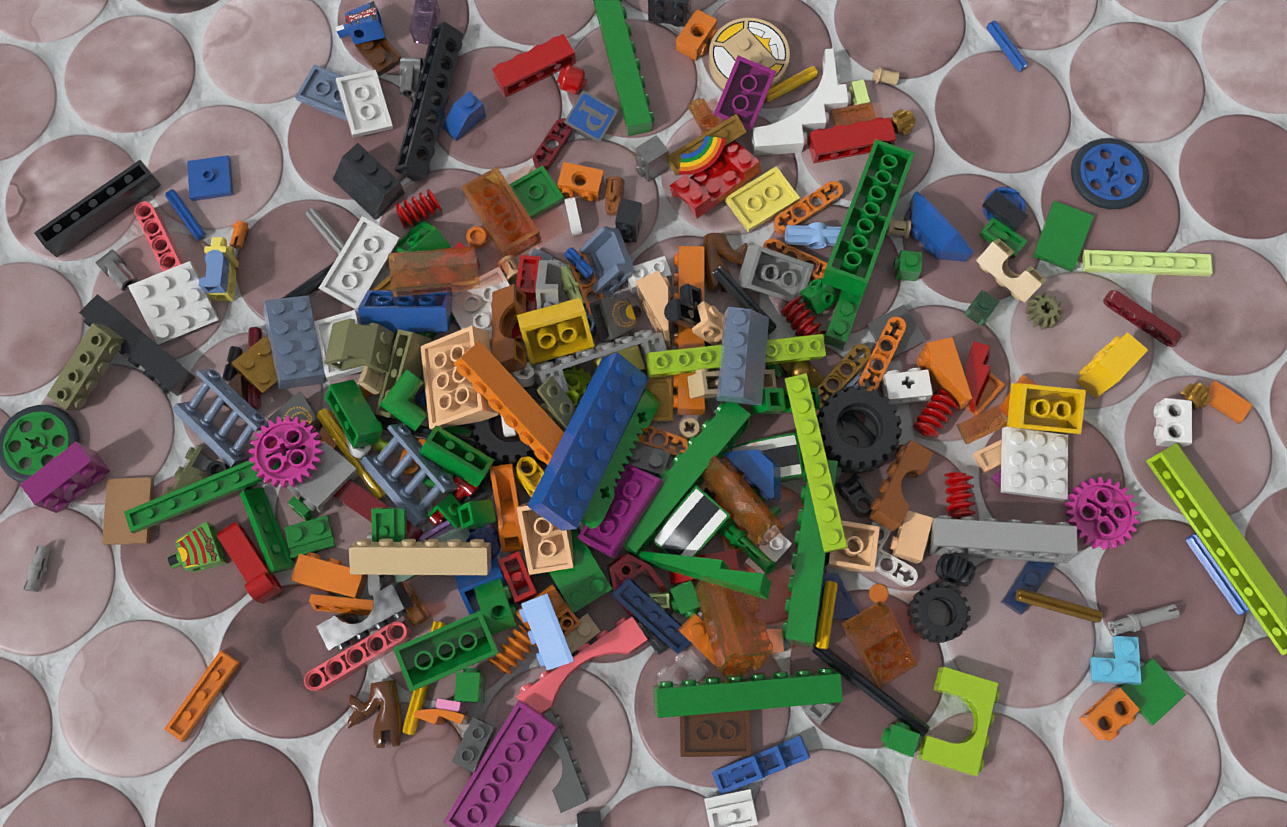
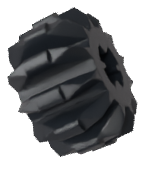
(955, 570)

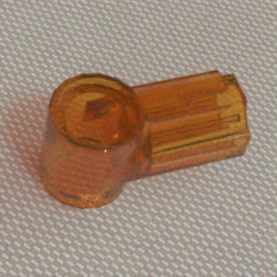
(703, 115)
(418, 612)

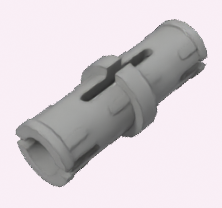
(37, 568)

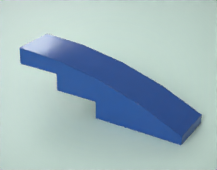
(761, 764)

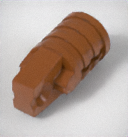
(613, 194)

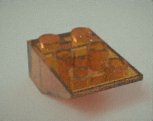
(880, 643)

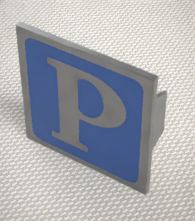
(590, 117)

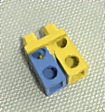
(220, 271)

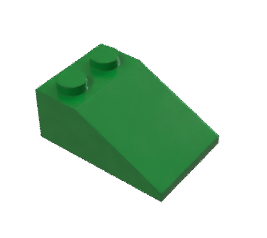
(584, 581)

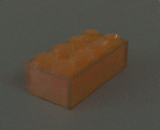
(501, 213)

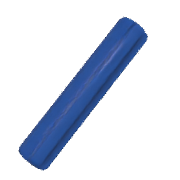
(1007, 46)
(185, 214)

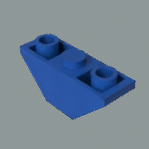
(758, 470)

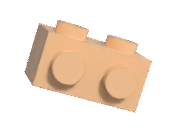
(911, 537)

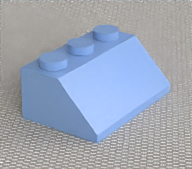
(546, 632)

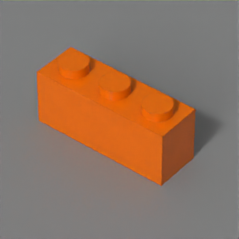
(328, 576)

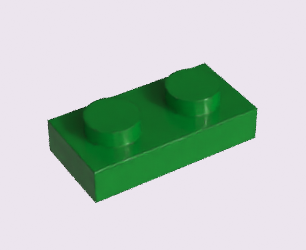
(996, 229)

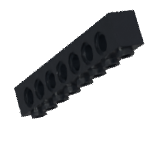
(429, 102)

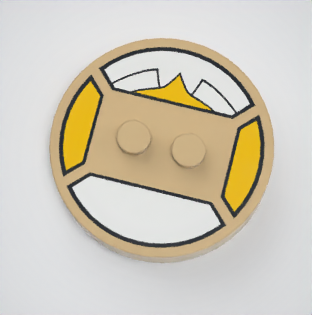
(750, 39)

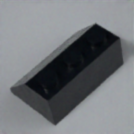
(367, 181)

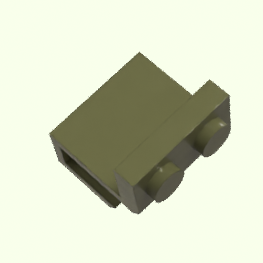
(359, 346)

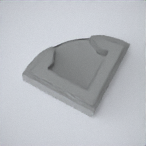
(818, 712)

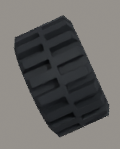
(955, 604)

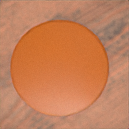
(878, 593)

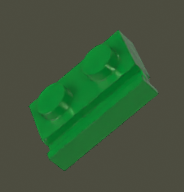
(389, 524)
(310, 536)

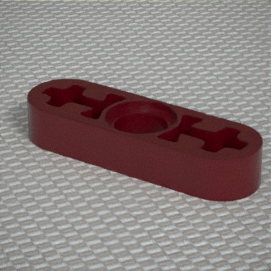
(553, 135)

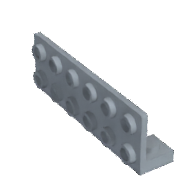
(649, 340)

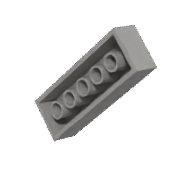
(1003, 539)

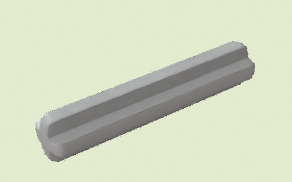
(325, 230)

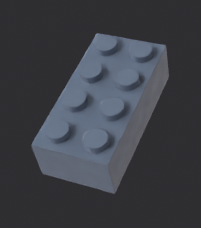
(293, 342)

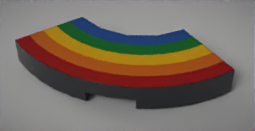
(703, 157)

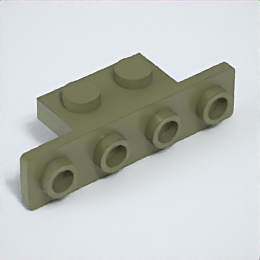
(557, 403)
(187, 474)

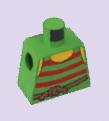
(198, 550)

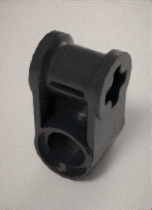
(855, 494)

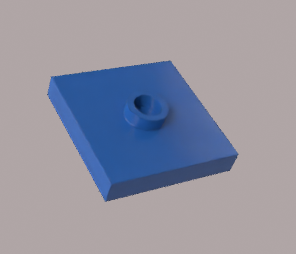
(209, 178)

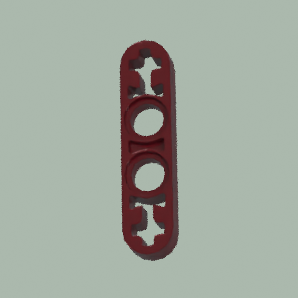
(1142, 318)

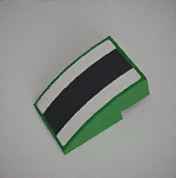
(781, 449)
(691, 525)

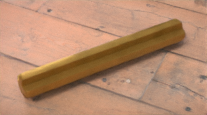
(1058, 605)

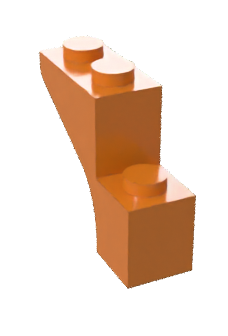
(506, 503)

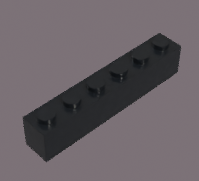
(97, 209)
(139, 347)

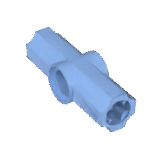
(814, 235)

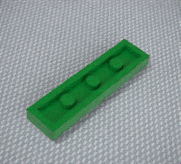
(266, 530)

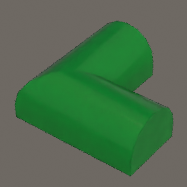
(399, 401)

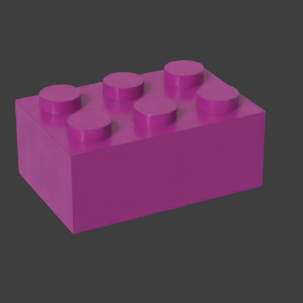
(745, 91)
(65, 478)

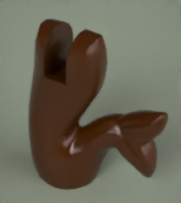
(714, 246)
(389, 715)

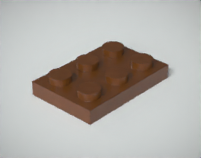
(715, 734)

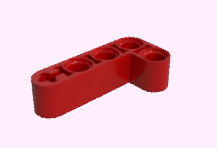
(250, 563)

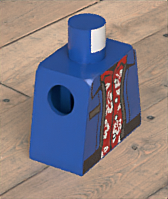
(362, 24)

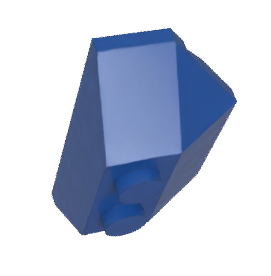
(936, 232)

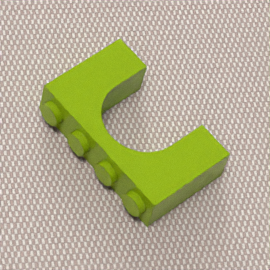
(980, 698)

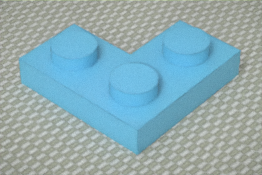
(1123, 667)

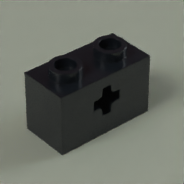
(629, 220)

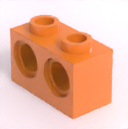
(1106, 709)

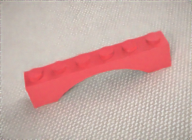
(621, 640)

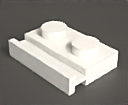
(731, 810)

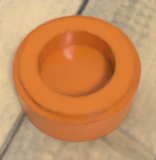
(477, 237)

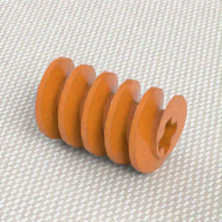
(513, 651)

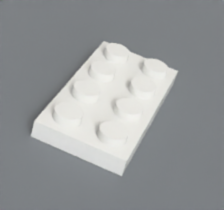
(359, 263)

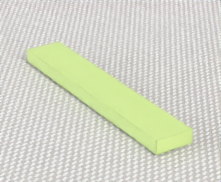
(1147, 263)

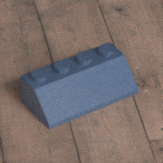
(742, 356)

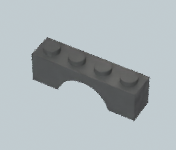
(569, 790)

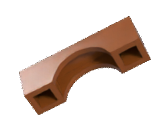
(505, 307)
(890, 506)

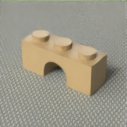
(995, 261)

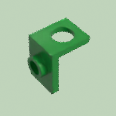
(448, 509)

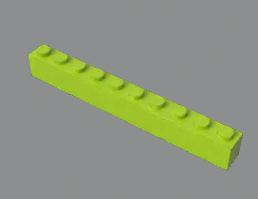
(1223, 542)

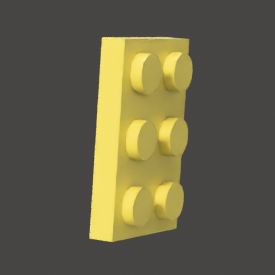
(762, 199)

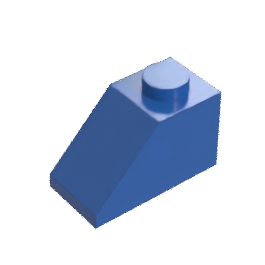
(464, 115)

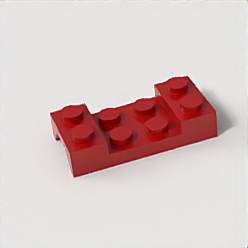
(717, 182)

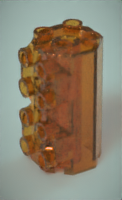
(733, 631)

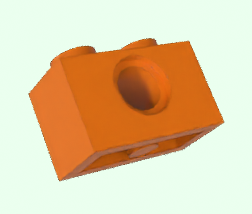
(698, 24)
(573, 173)

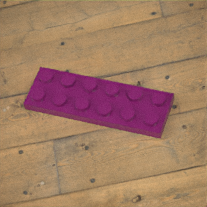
(502, 769)

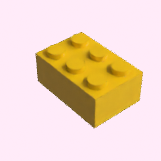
(555, 330)
(1110, 364)
(1046, 408)

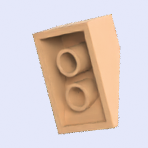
(653, 296)
(544, 544)

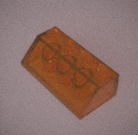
(433, 271)
(742, 501)

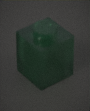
(981, 307)

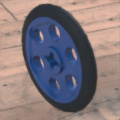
(1116, 149)

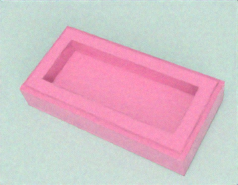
(451, 705)

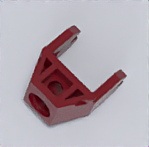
(634, 568)

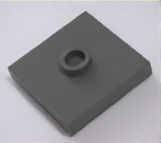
(912, 335)

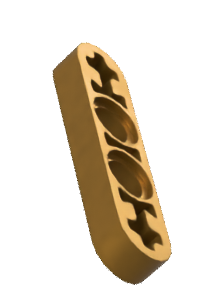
(838, 376)

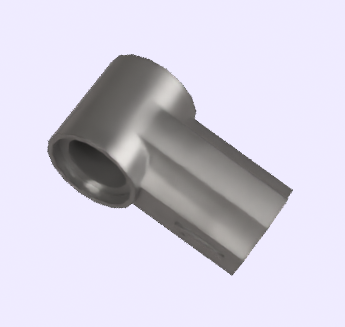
(410, 70)
(115, 267)

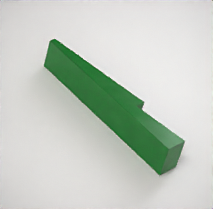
(711, 571)

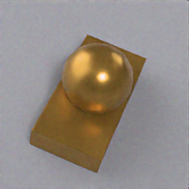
(803, 367)

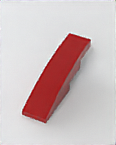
(526, 282)

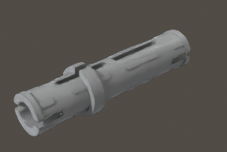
(1135, 622)

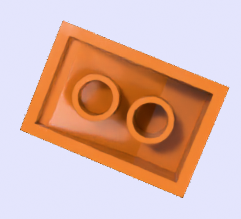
(945, 370)

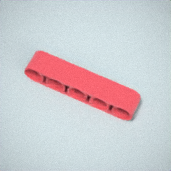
(159, 239)
(346, 657)

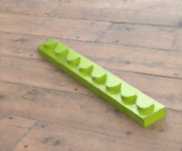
(816, 463)

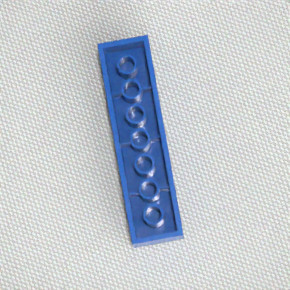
(588, 442)

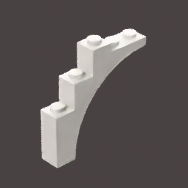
(791, 133)

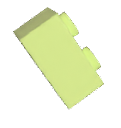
(858, 92)
(662, 599)

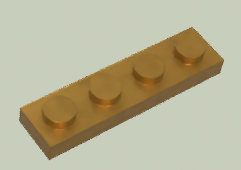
(729, 129)

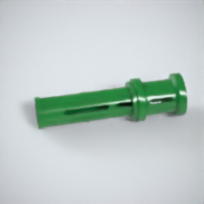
(740, 540)

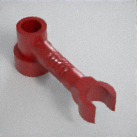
(464, 488)

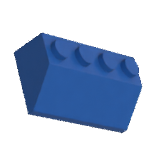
(408, 312)

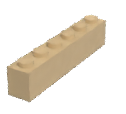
(420, 557)

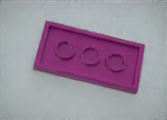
(631, 499)

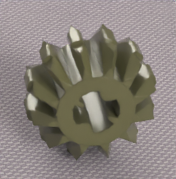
(1049, 306)

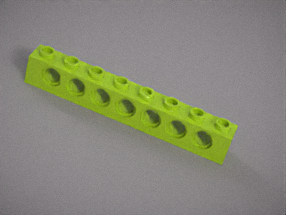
(692, 359)

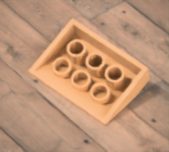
(448, 394)

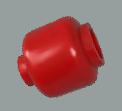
(572, 79)

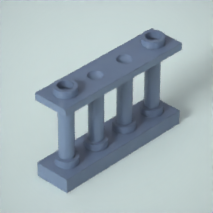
(203, 424)
(390, 480)

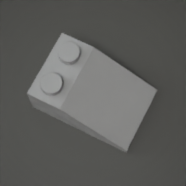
(774, 274)

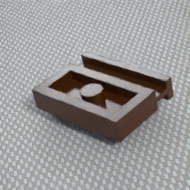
(379, 54)

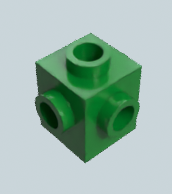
(818, 296)

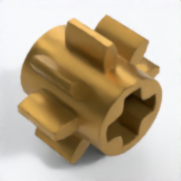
(903, 121)
(1197, 394)

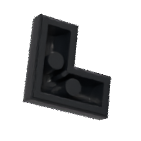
(685, 310)

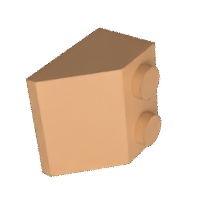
(861, 549)

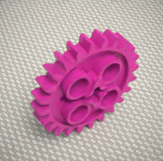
(289, 470)
(1113, 499)

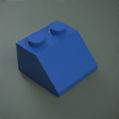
(466, 586)

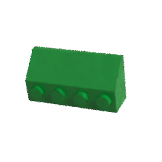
(445, 651)

